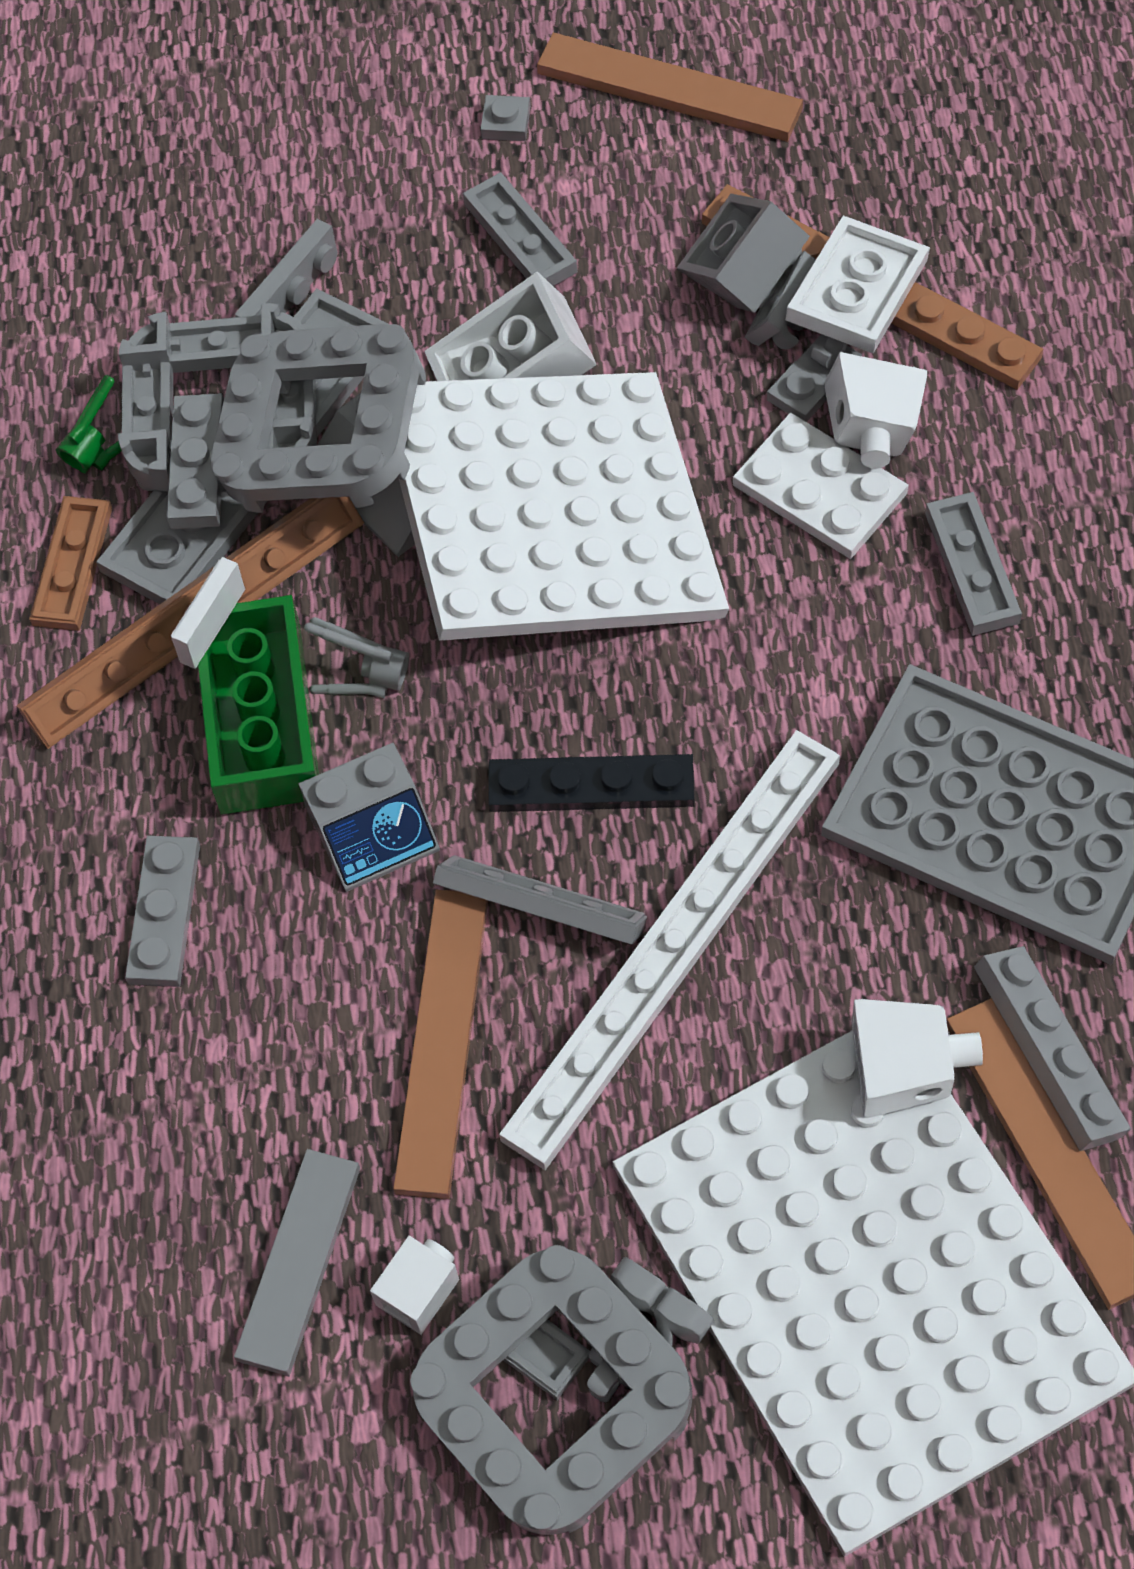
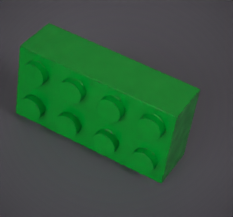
(258, 708)

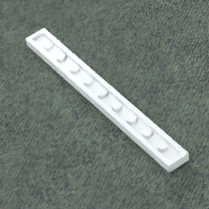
(668, 951)

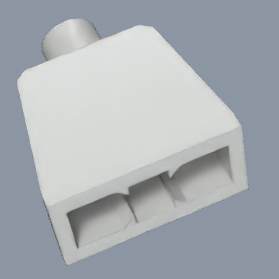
(874, 405)
(907, 1054)

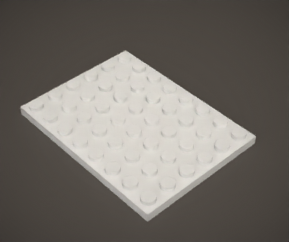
(872, 1289)

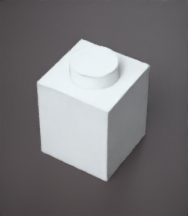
(416, 1283)

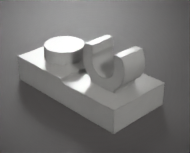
(771, 317)
(803, 384)

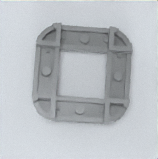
(171, 348)
(357, 470)
(611, 1449)

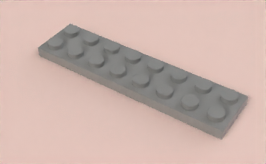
(163, 559)

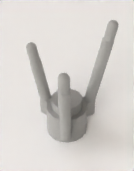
(381, 664)

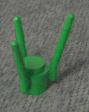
(84, 443)

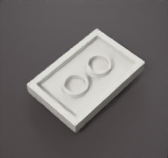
(857, 284)
(820, 485)

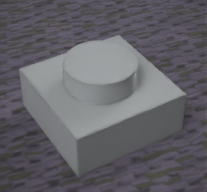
(505, 118)

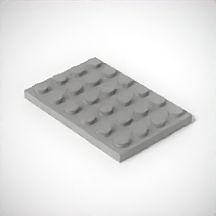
(996, 812)

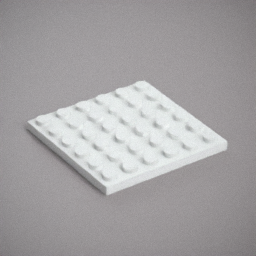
(554, 507)

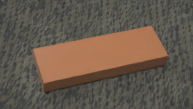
(71, 563)

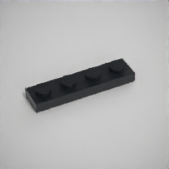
(591, 783)

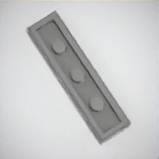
(541, 899)
(297, 1263)

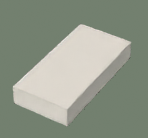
(208, 612)

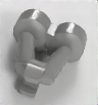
(671, 1309)

